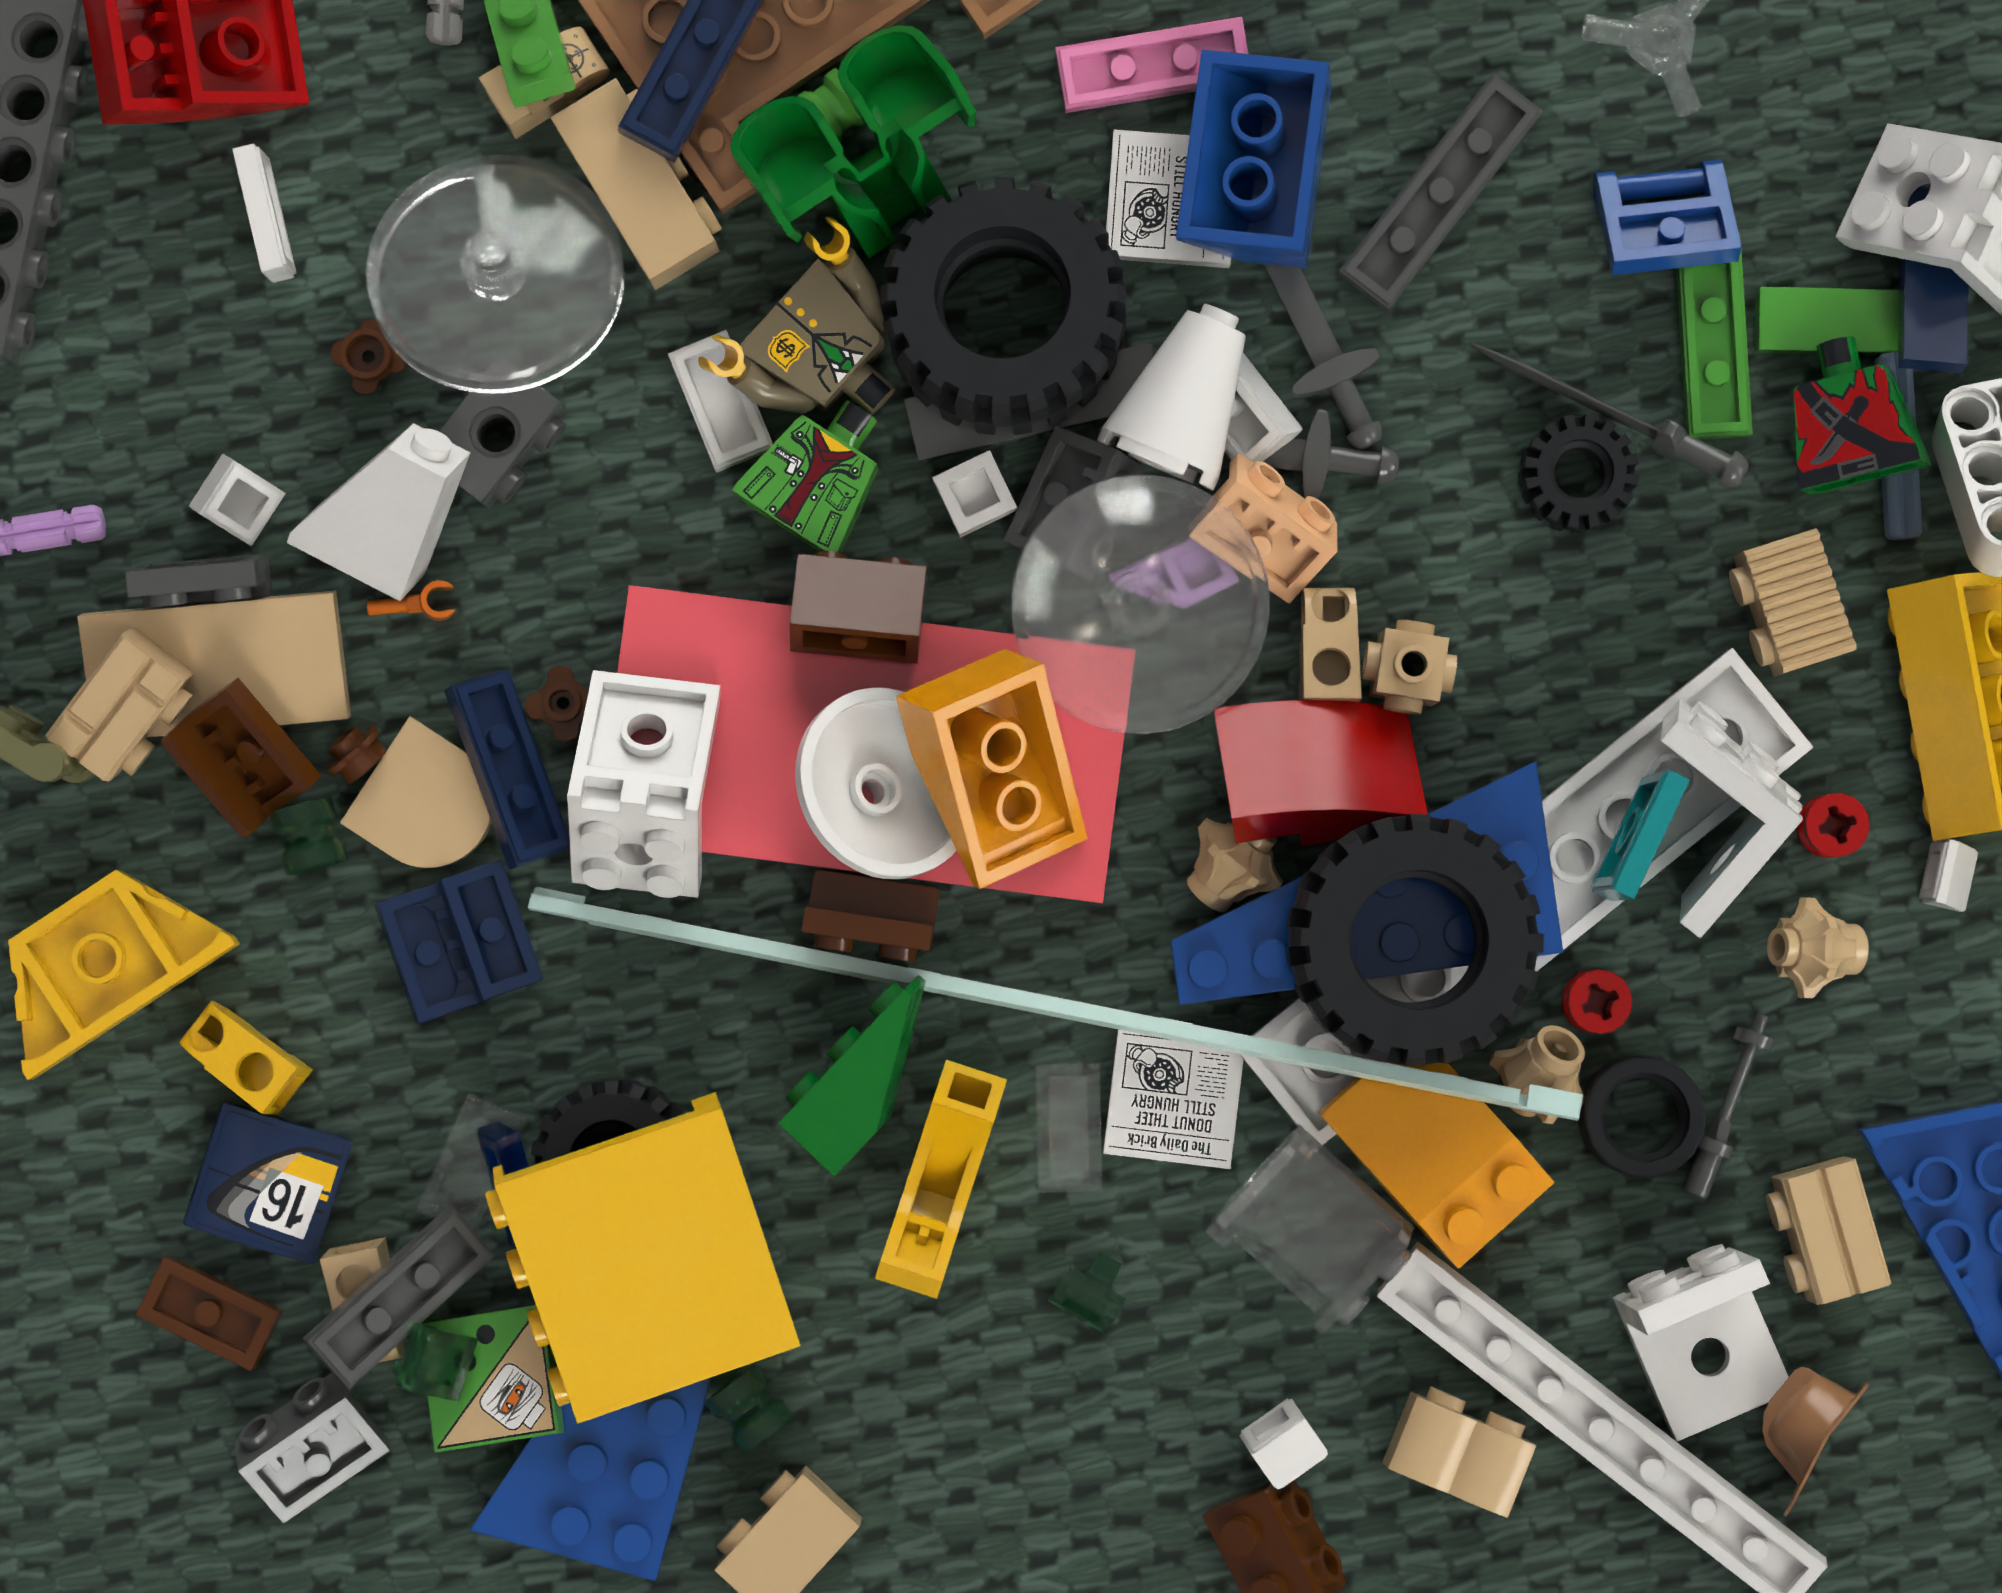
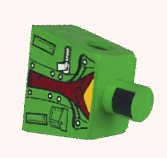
(814, 479)

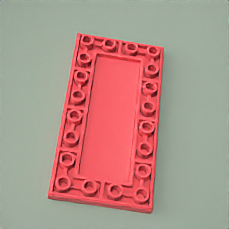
(777, 693)

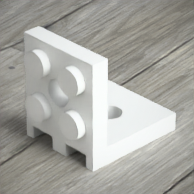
(1954, 224)
(1751, 780)
(635, 803)
(1680, 1308)

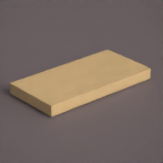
(276, 645)

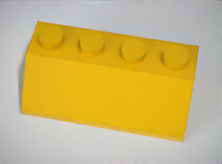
(1953, 688)

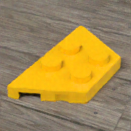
(103, 963)

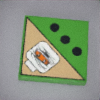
(505, 1388)

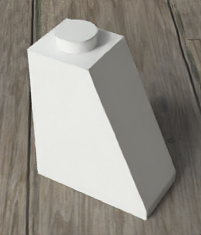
(388, 513)

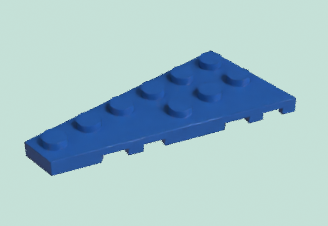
(1950, 1188)
(602, 1485)

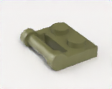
(33, 752)

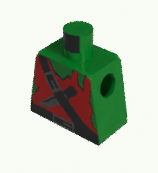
(1852, 423)

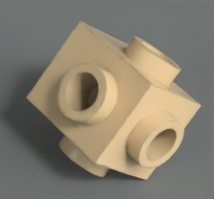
(1390, 682)

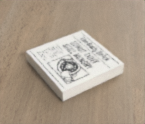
(1147, 198)
(1172, 1101)

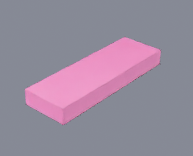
(1142, 63)

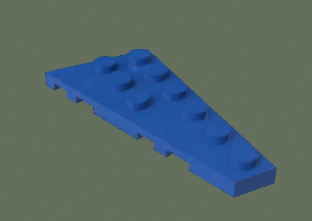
(1399, 927)

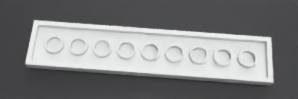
(1579, 828)

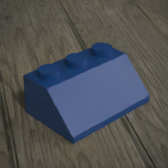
(1255, 157)

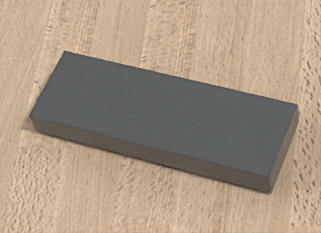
(398, 1296)

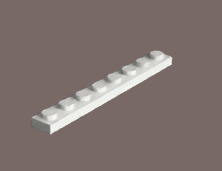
(1601, 1426)

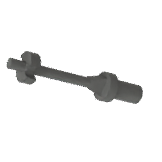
(1714, 1145)

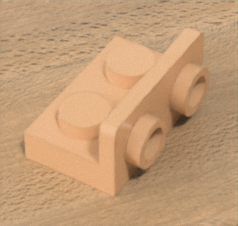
(1290, 531)

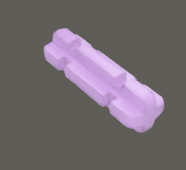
(52, 529)

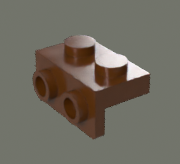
(240, 757)
(871, 910)
(1275, 1542)

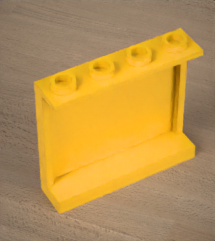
(643, 1262)

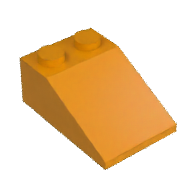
(995, 764)
(1439, 1159)

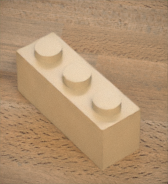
(638, 187)

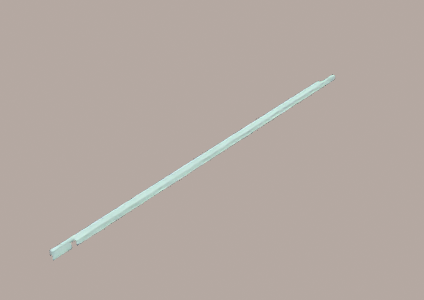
(1539, 1098)

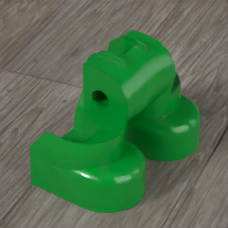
(900, 93)

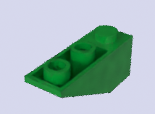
(858, 1092)

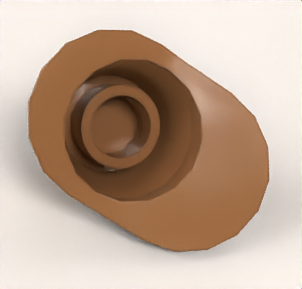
(1801, 1421)

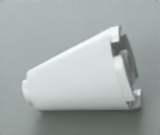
(1183, 399)

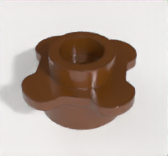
(350, 353)
(545, 707)
(355, 753)

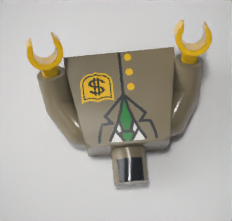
(814, 339)

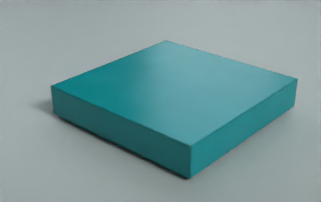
(1639, 835)

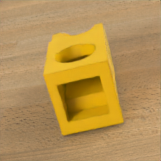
(244, 1059)

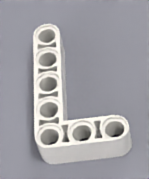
(1973, 454)

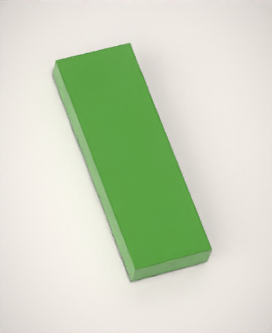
(1801, 318)
(1714, 351)

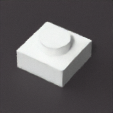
(974, 493)

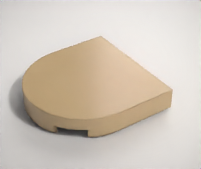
(421, 801)

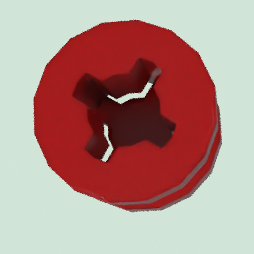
(1820, 828)
(1580, 997)

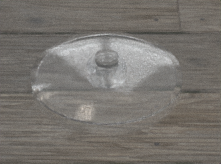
(495, 273)
(1140, 603)

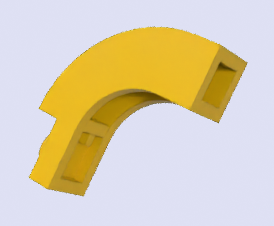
(941, 1179)

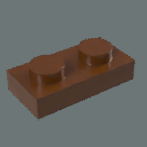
(209, 1312)

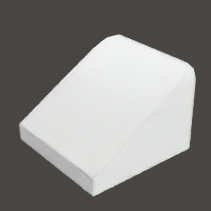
(236, 499)
(1948, 875)
(1283, 1444)

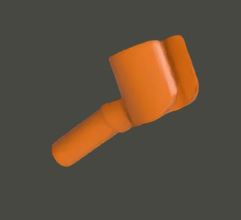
(412, 603)

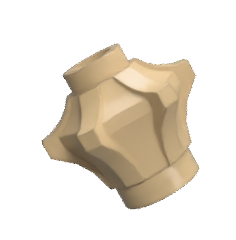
(1230, 870)
(1816, 948)
(1546, 1061)

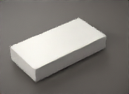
(264, 213)
(723, 414)

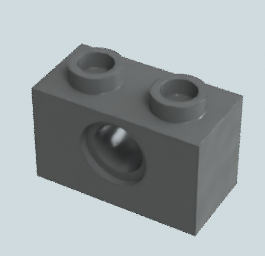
(499, 474)

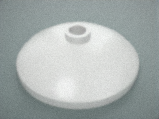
(864, 744)

